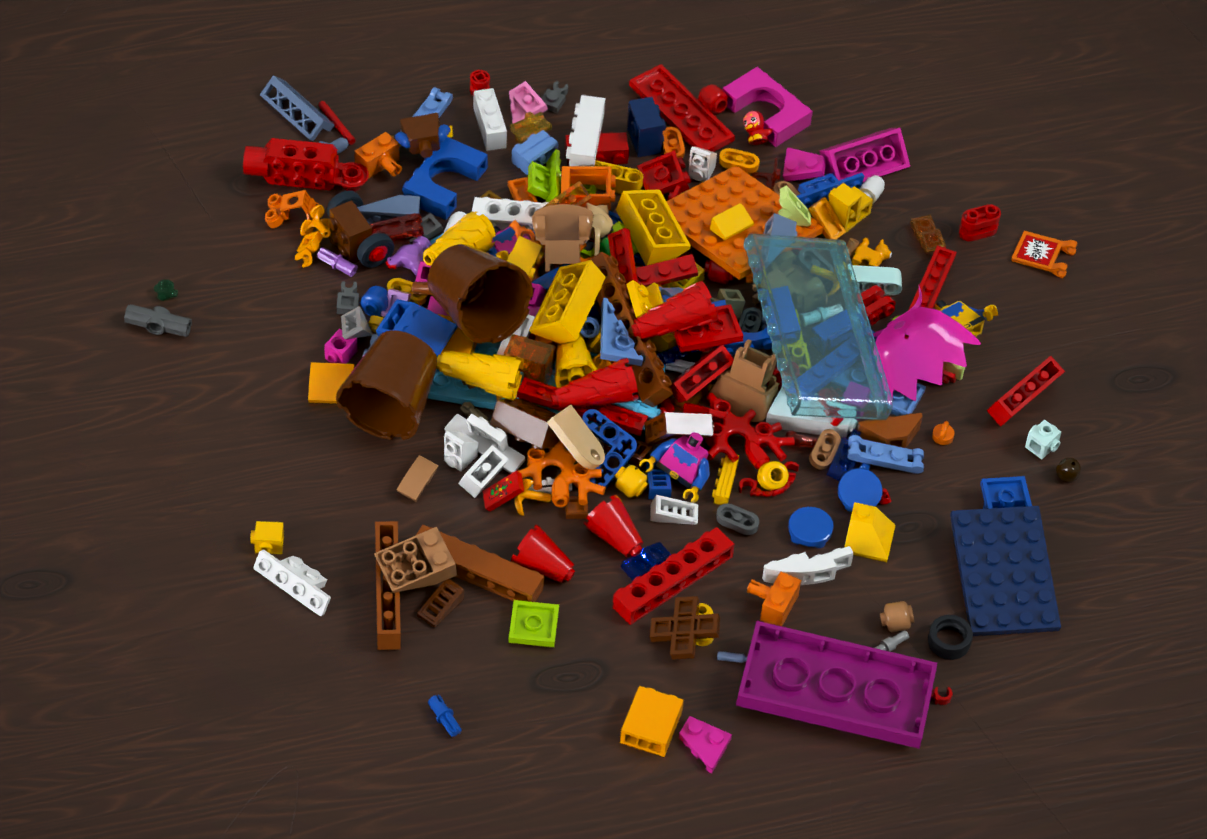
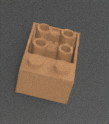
(417, 562)

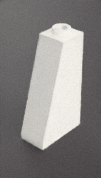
(781, 413)

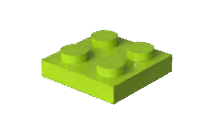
(533, 623)

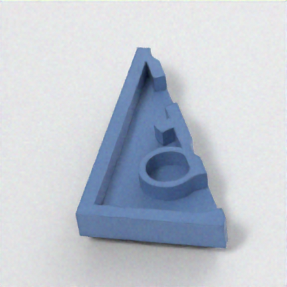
(615, 338)

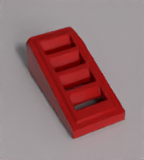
(693, 408)

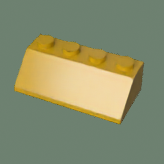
(652, 225)
(568, 302)

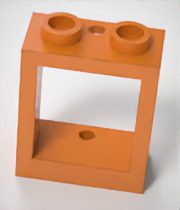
(591, 176)

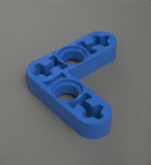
(615, 444)

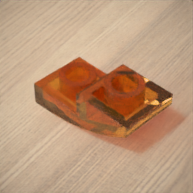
(927, 233)

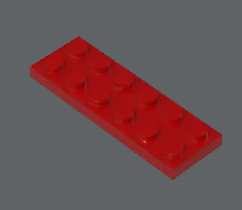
(682, 109)

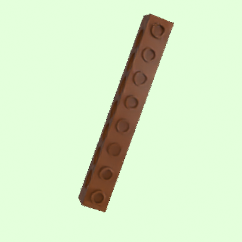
(650, 377)

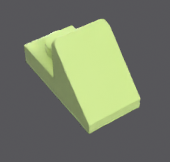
(793, 208)

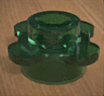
(165, 290)

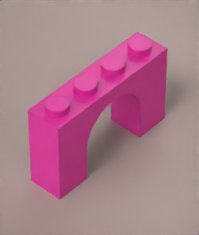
(761, 87)

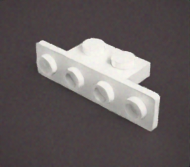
(486, 435)
(295, 579)

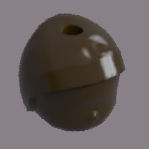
(1068, 469)

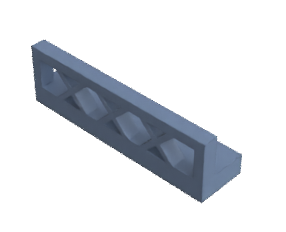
(301, 104)

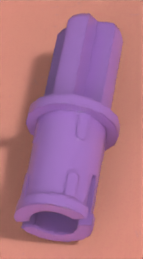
(337, 262)

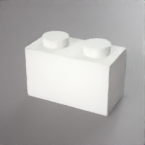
(483, 471)

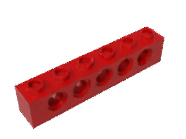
(673, 575)

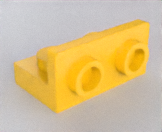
(644, 297)

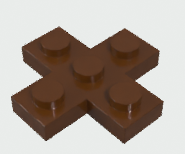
(684, 627)

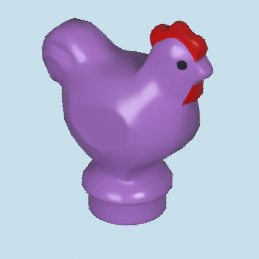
(409, 255)

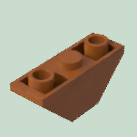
(892, 431)

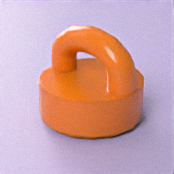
(943, 433)

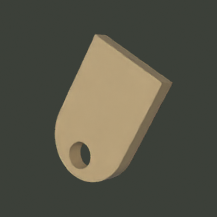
(577, 438)

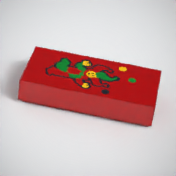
(503, 491)

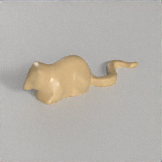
(601, 224)

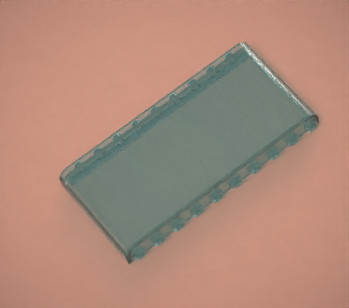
(818, 327)

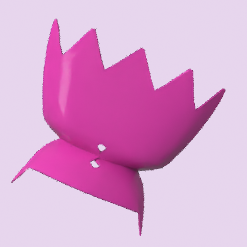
(931, 341)

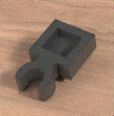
(555, 98)
(430, 227)
(347, 299)

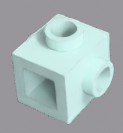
(1043, 439)

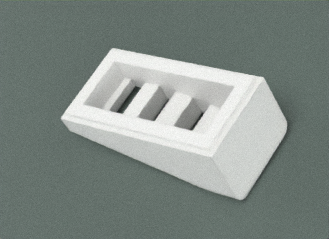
(664, 516)

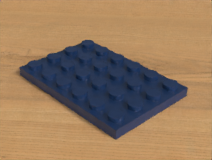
(1005, 571)

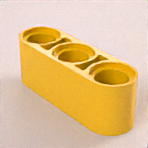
(626, 178)

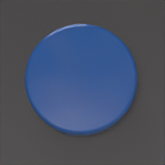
(860, 487)
(810, 527)

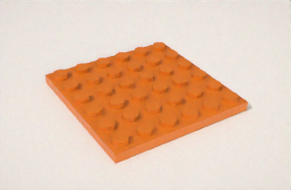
(725, 190)

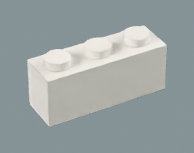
(490, 119)

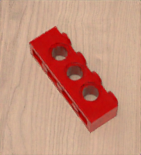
(1025, 391)

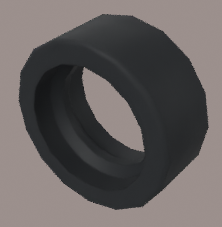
(952, 623)

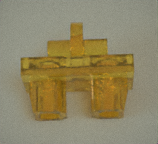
(530, 125)

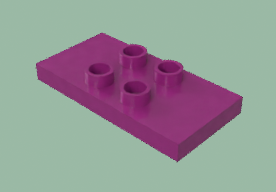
(837, 684)

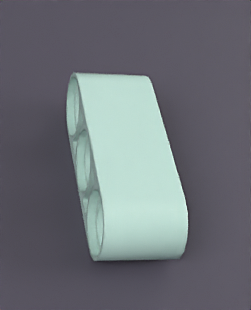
(887, 278)

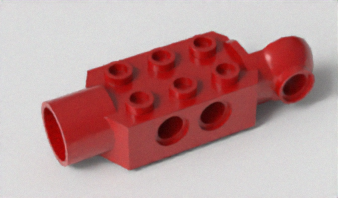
(303, 165)

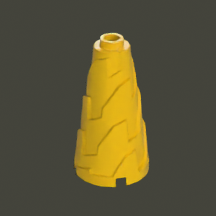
(469, 230)
(572, 361)
(492, 373)

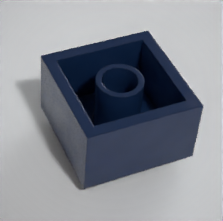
(645, 126)

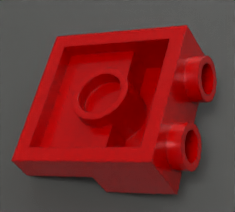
(665, 173)

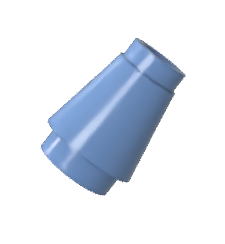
(588, 331)

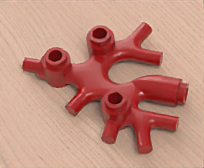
(755, 437)

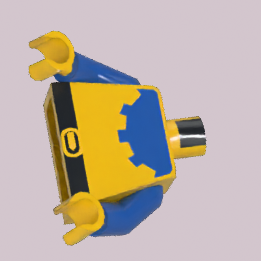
(967, 316)

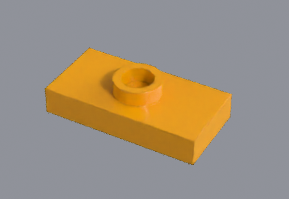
(825, 216)

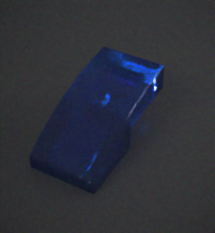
(641, 564)

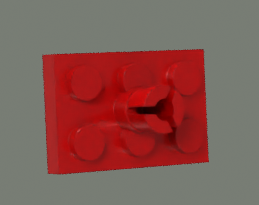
(705, 337)

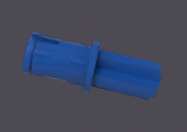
(444, 715)

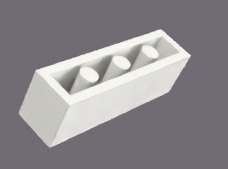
(586, 131)

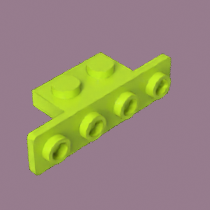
(543, 180)

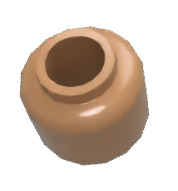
(897, 616)

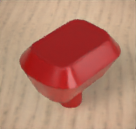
(885, 499)

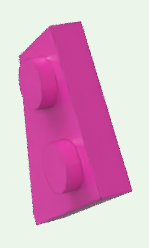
(803, 165)
(704, 741)

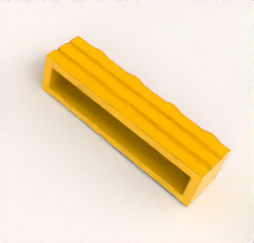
(725, 481)

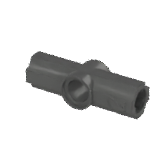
(158, 320)

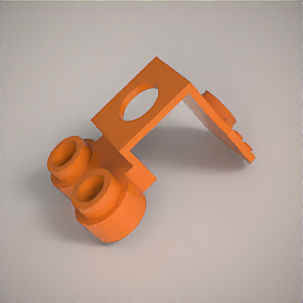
(281, 207)

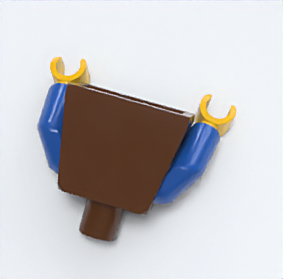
(422, 134)

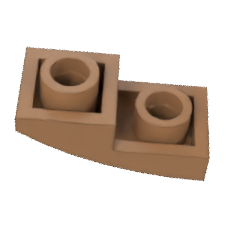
(417, 478)

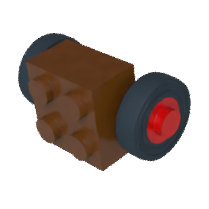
(354, 234)

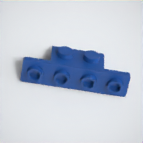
(820, 187)

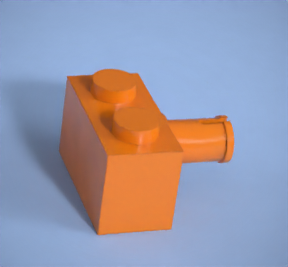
(379, 155)
(778, 598)

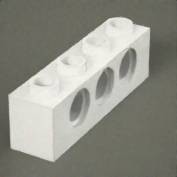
(505, 209)

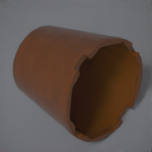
(480, 292)
(389, 386)

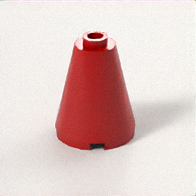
(614, 526)
(541, 554)

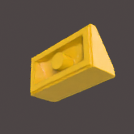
(731, 222)

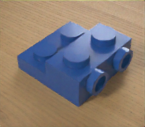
(1005, 492)

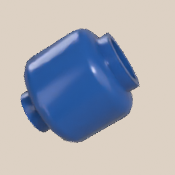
(375, 301)

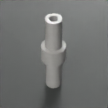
(889, 643)

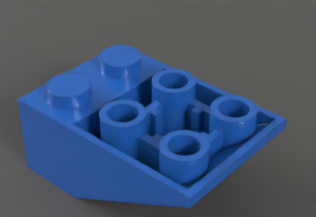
(420, 322)

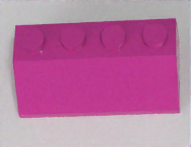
(870, 155)

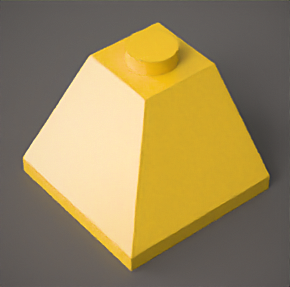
(869, 533)

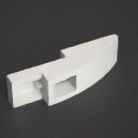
(810, 571)

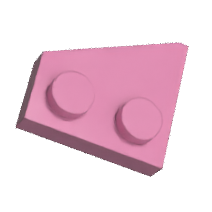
(523, 100)

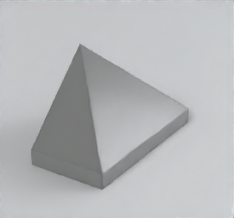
(355, 324)

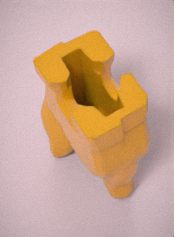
(868, 257)

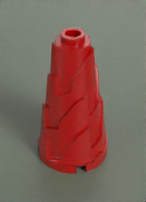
(679, 312)
(601, 387)

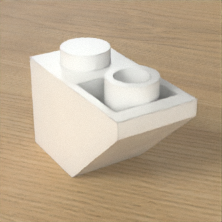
(701, 164)
(459, 449)

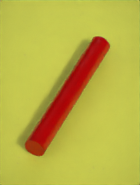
(337, 123)

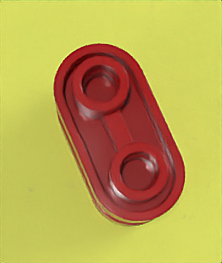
(979, 222)
(876, 304)

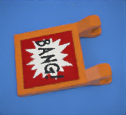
(1042, 252)

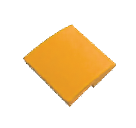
(326, 380)

